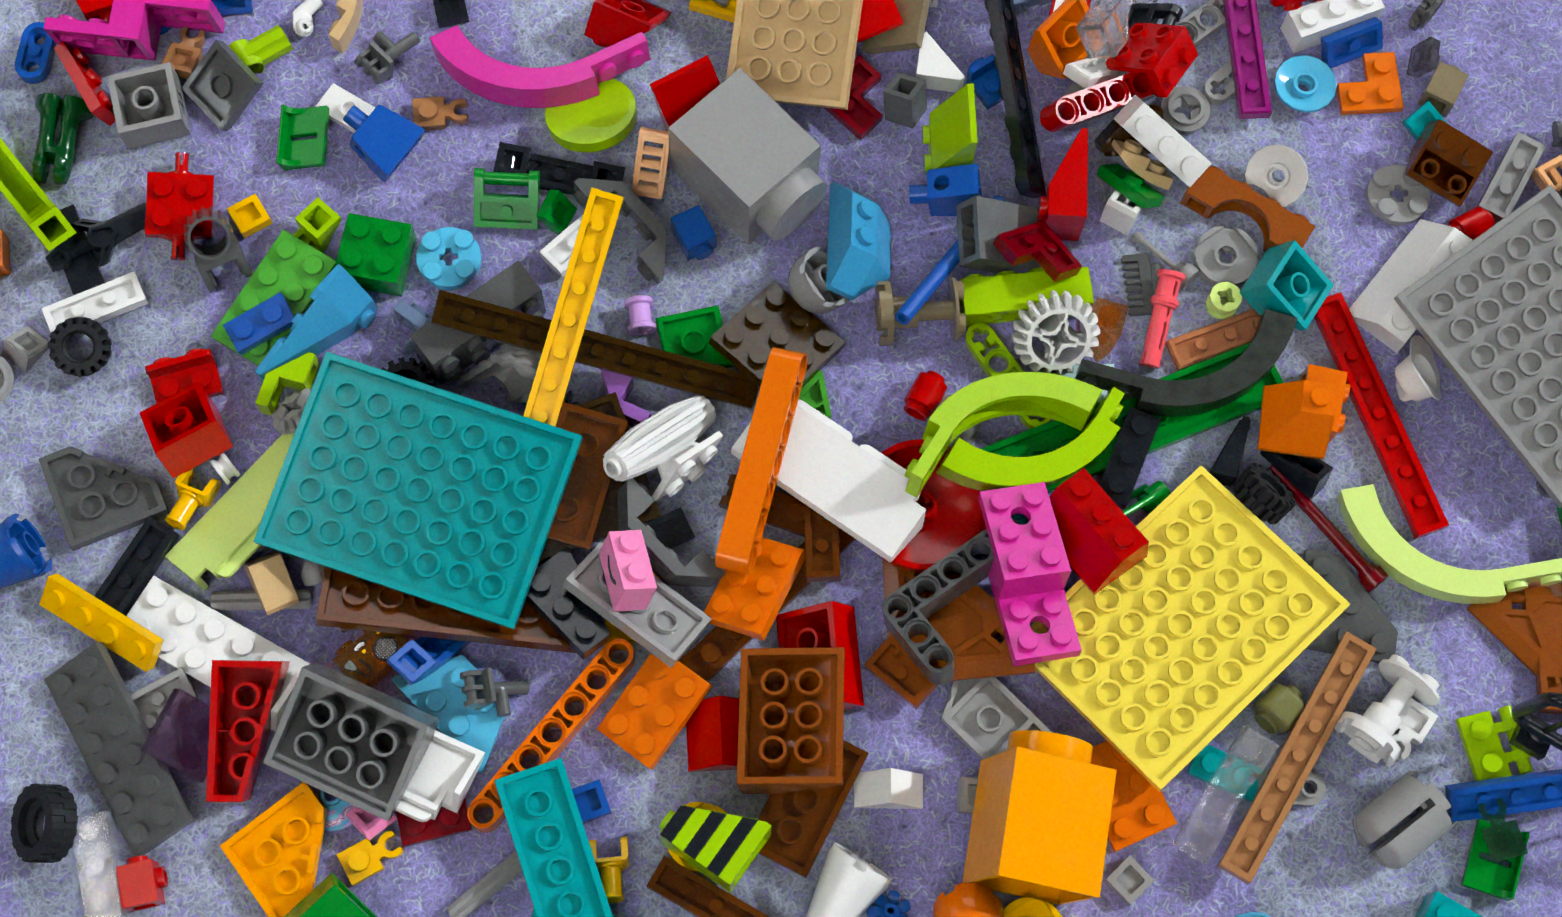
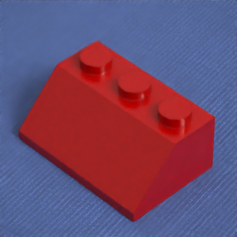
(1095, 532)
(826, 626)

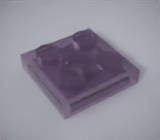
(181, 736)

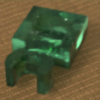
(1503, 837)

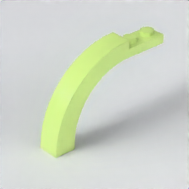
(1423, 574)

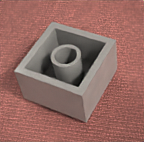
(148, 105)

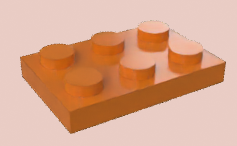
(753, 601)
(654, 709)
(1136, 805)

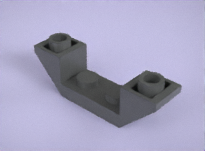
(652, 258)
(700, 571)

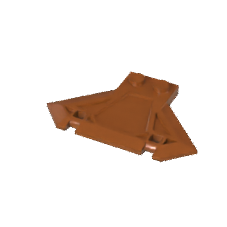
(966, 628)
(1530, 633)

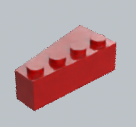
(240, 724)

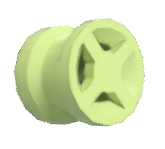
(1219, 307)

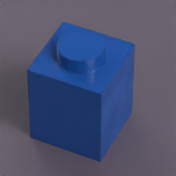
(694, 233)

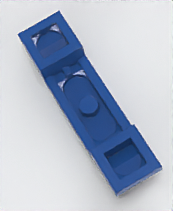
(423, 657)

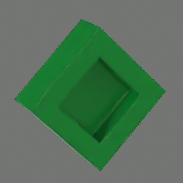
(556, 211)

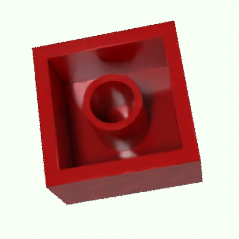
(186, 430)

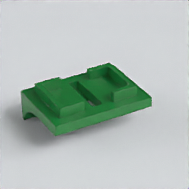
(302, 123)
(1489, 876)

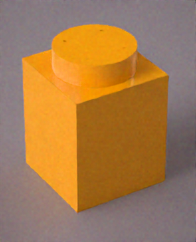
(1041, 819)

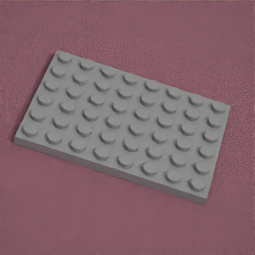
(1499, 329)

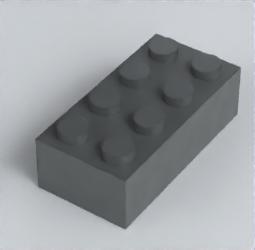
(452, 351)

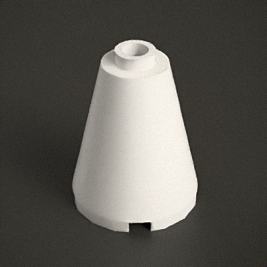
(846, 885)

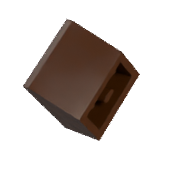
(1447, 161)

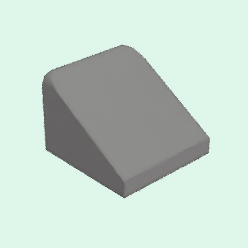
(24, 348)

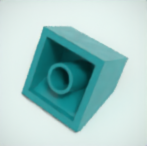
(1287, 284)

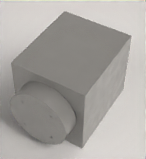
(748, 160)

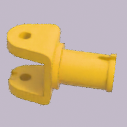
(190, 499)
(610, 870)

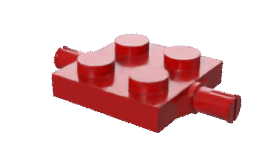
(174, 197)

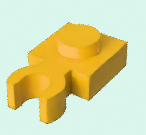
(363, 858)

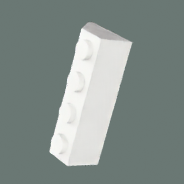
(1416, 256)

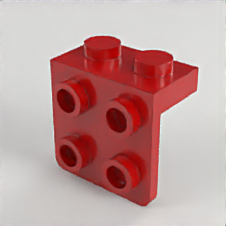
(1159, 52)

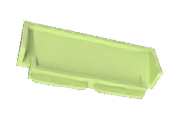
(227, 531)

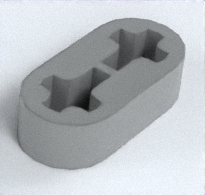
(1220, 76)

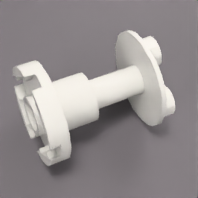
(1373, 730)

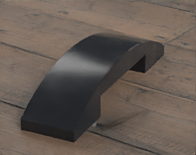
(554, 172)

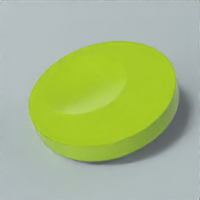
(594, 122)

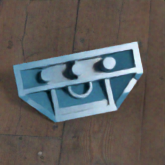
(856, 243)

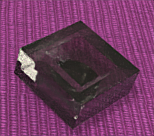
(1424, 57)

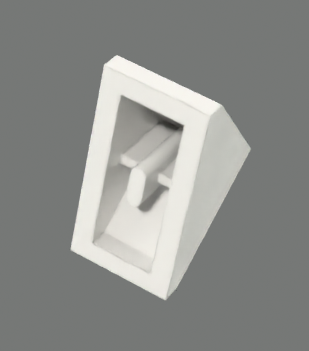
(937, 67)
(1120, 213)
(888, 789)

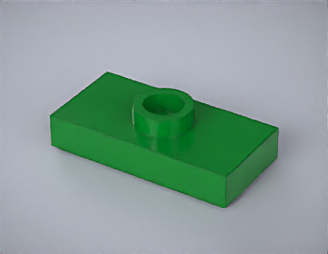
(1130, 185)

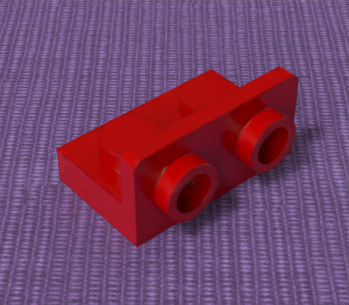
(175, 374)

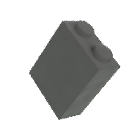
(979, 224)

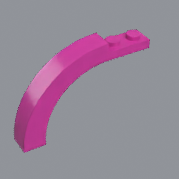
(534, 86)

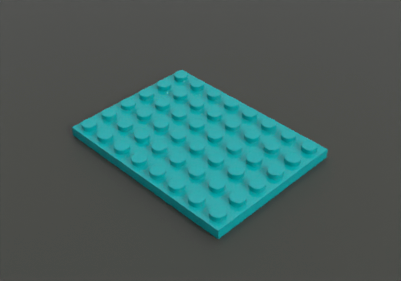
(419, 490)

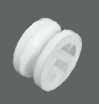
(224, 468)

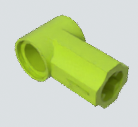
(262, 49)

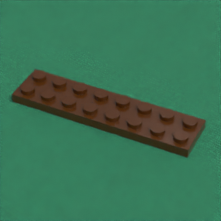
(371, 607)

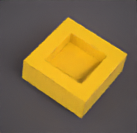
(249, 216)

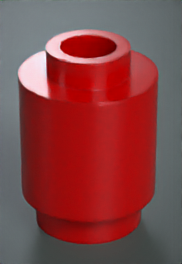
(1473, 222)
(925, 395)

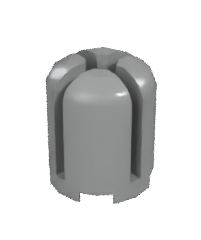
(1413, 836)

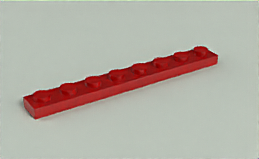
(1380, 418)

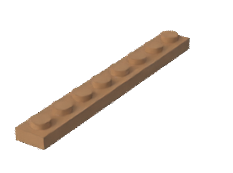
(1296, 758)

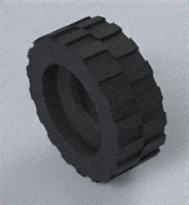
(60, 825)

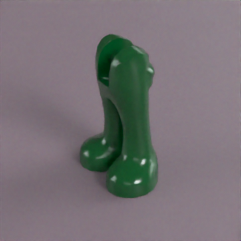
(62, 155)

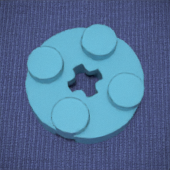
(435, 246)

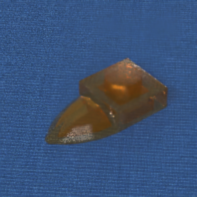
(1110, 321)

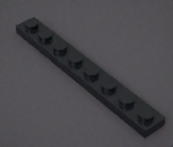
(1016, 98)

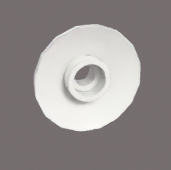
(1267, 161)

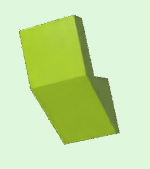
(317, 224)
(295, 374)

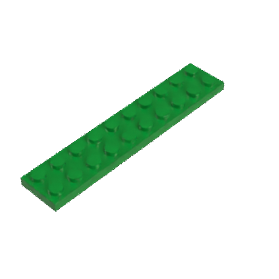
(1169, 431)

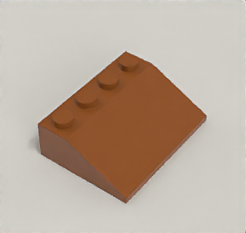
(790, 719)

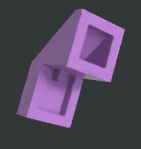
(623, 386)

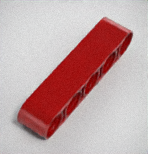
(1096, 100)

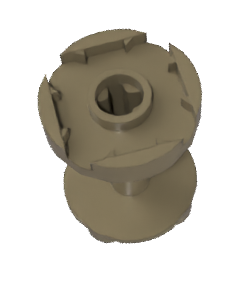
(948, 309)

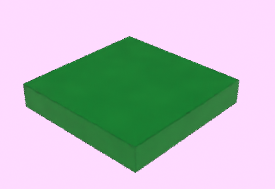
(690, 334)

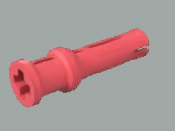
(1163, 304)

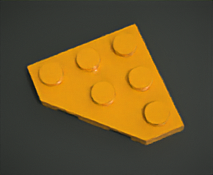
(281, 850)

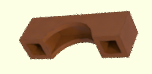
(1218, 193)

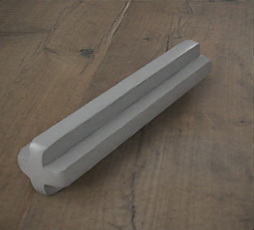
(249, 600)
(486, 887)

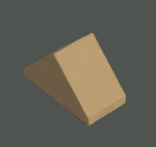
(271, 582)

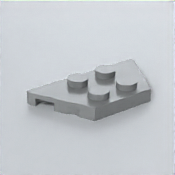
(985, 714)

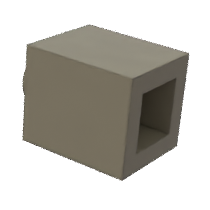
(1444, 88)

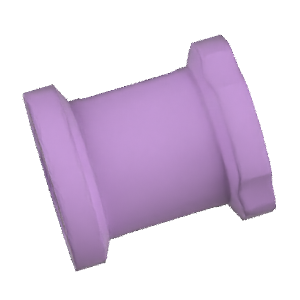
(640, 315)

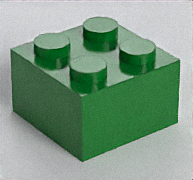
(377, 253)

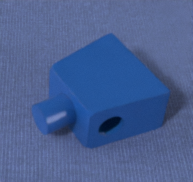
(382, 138)
(947, 188)

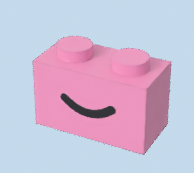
(627, 570)

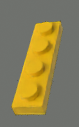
(101, 622)

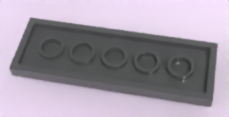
(110, 740)

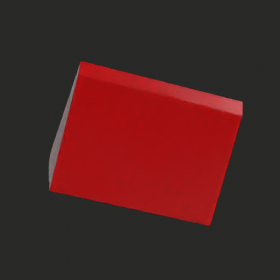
(713, 735)

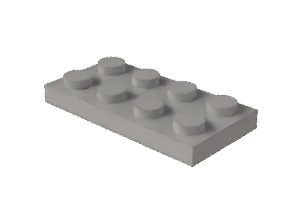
(663, 628)

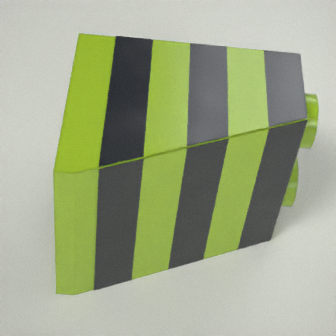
(714, 842)

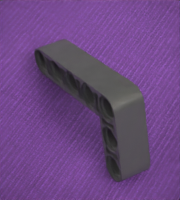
(944, 591)

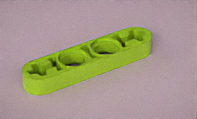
(1001, 351)

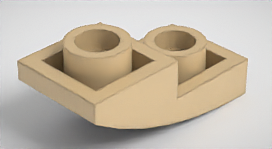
(344, 29)
(1139, 162)

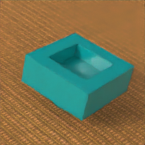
(1419, 118)

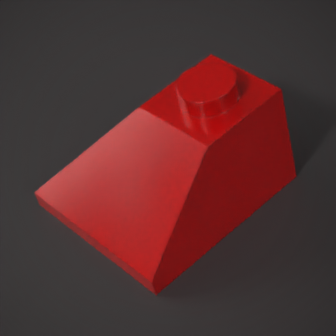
(620, 19)

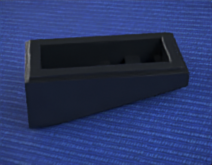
(1228, 462)
(1305, 473)

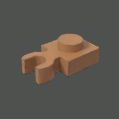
(187, 54)
(433, 113)

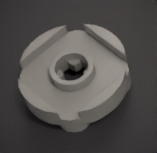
(1386, 207)
(1230, 241)

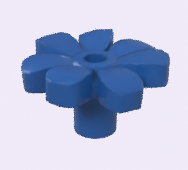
(890, 903)

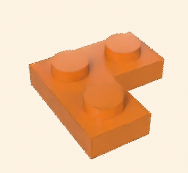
(1378, 93)

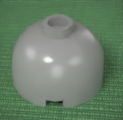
(808, 283)

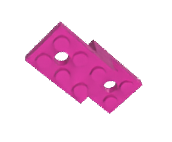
(134, 26)
(1029, 574)

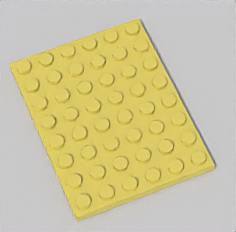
(1189, 629)

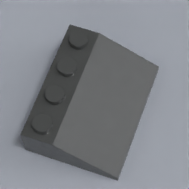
(350, 740)

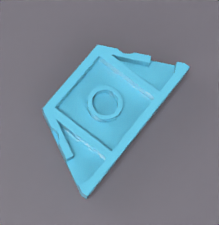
(443, 698)

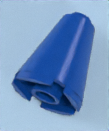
(20, 552)

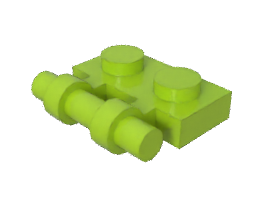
(1484, 747)

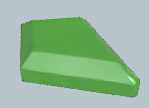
(815, 394)

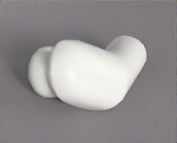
(303, 18)

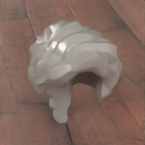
(512, 366)

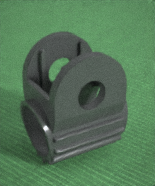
(215, 255)

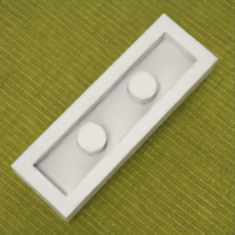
(99, 302)

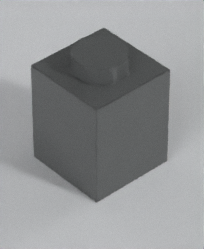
(905, 100)

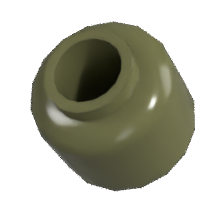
(1278, 708)

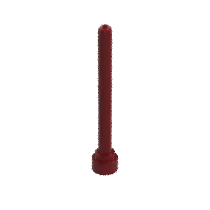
(1368, 573)

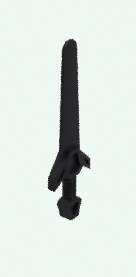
(100, 237)

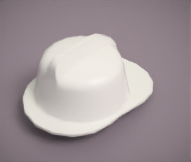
(1418, 373)

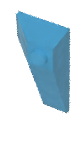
(335, 315)

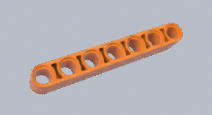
(761, 461)
(559, 719)

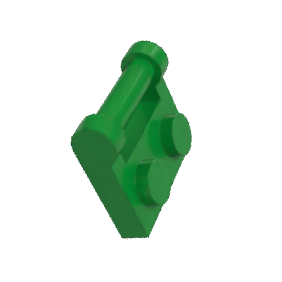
(506, 209)

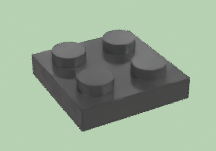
(222, 85)

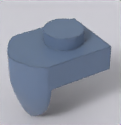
(412, 317)

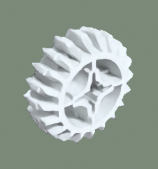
(1076, 341)

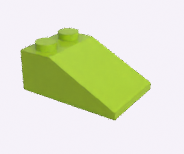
(951, 131)

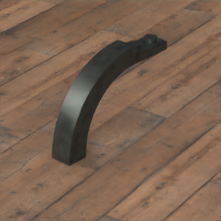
(1202, 393)

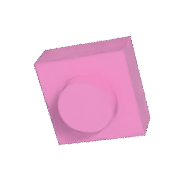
(368, 823)

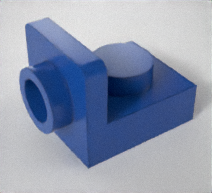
(986, 81)

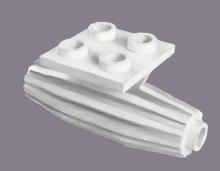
(668, 444)

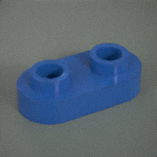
(34, 54)

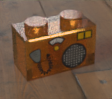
(368, 656)

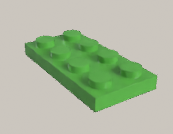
(287, 268)

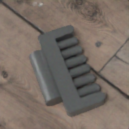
(1147, 281)

